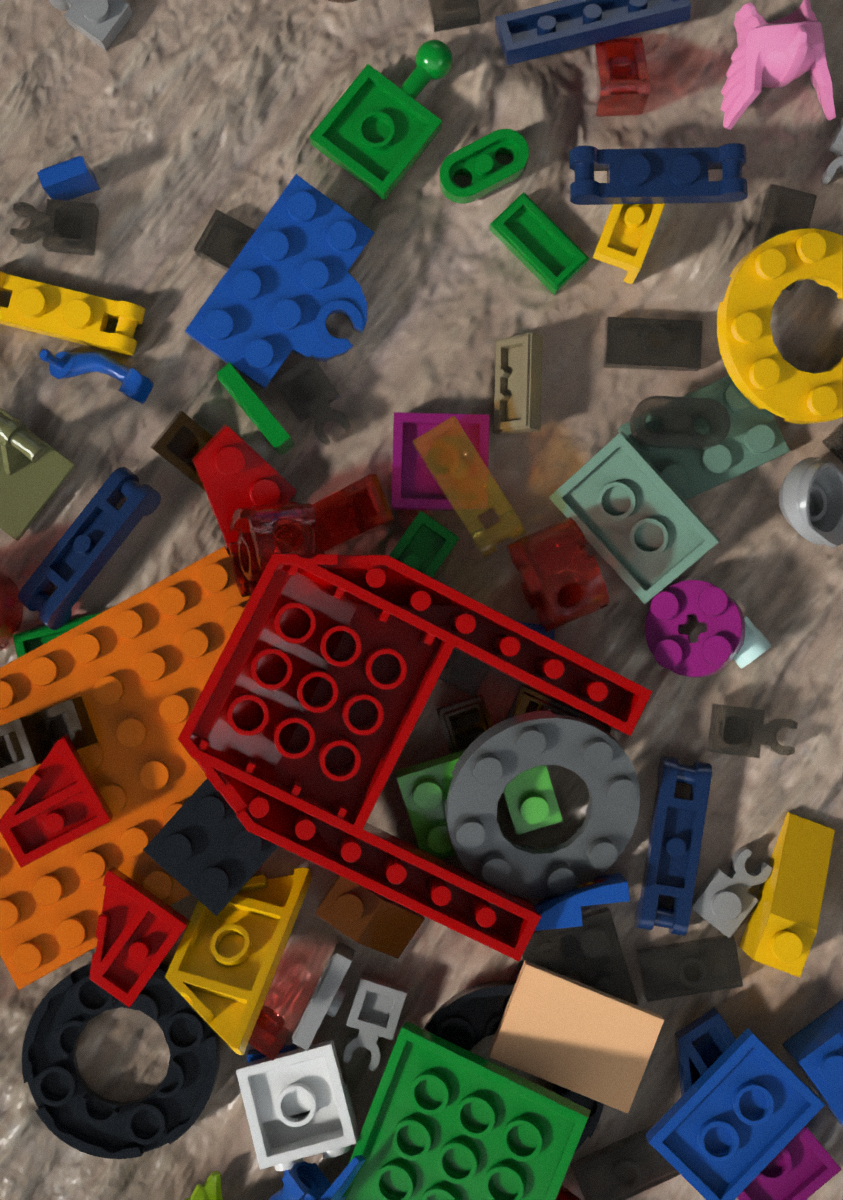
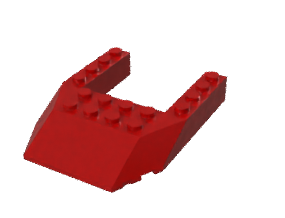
(324, 699)

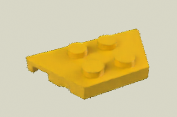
(232, 957)

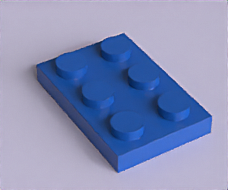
(734, 1119)

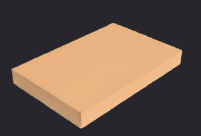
(576, 1036)

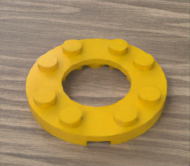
(746, 331)

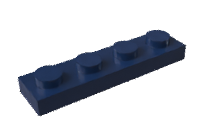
(581, 23)

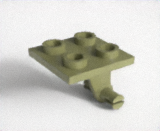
(28, 475)

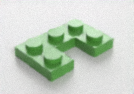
(426, 786)

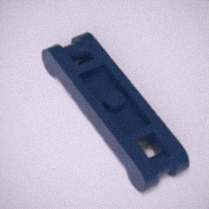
(658, 175)
(87, 547)
(674, 846)

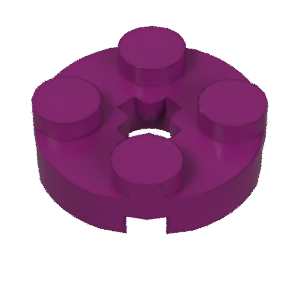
(711, 606)

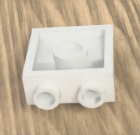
(298, 1106)

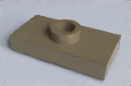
(518, 384)

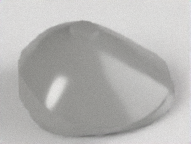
(814, 501)

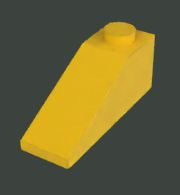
(791, 898)

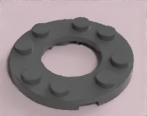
(517, 747)

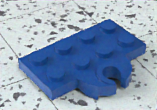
(287, 287)

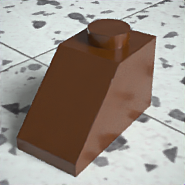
(368, 917)

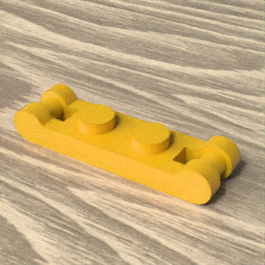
(70, 314)

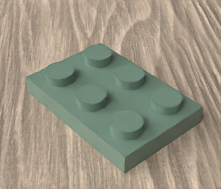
(749, 444)
(634, 517)

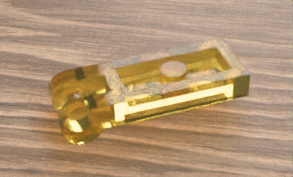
(468, 485)

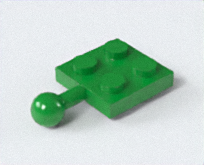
(381, 128)

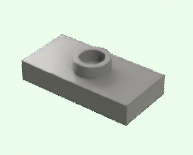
(325, 997)

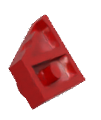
(237, 479)
(54, 806)
(131, 937)

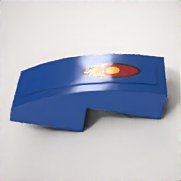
(565, 909)

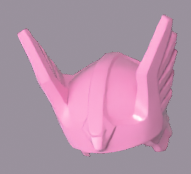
(775, 56)

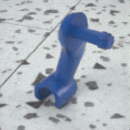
(73, 364)

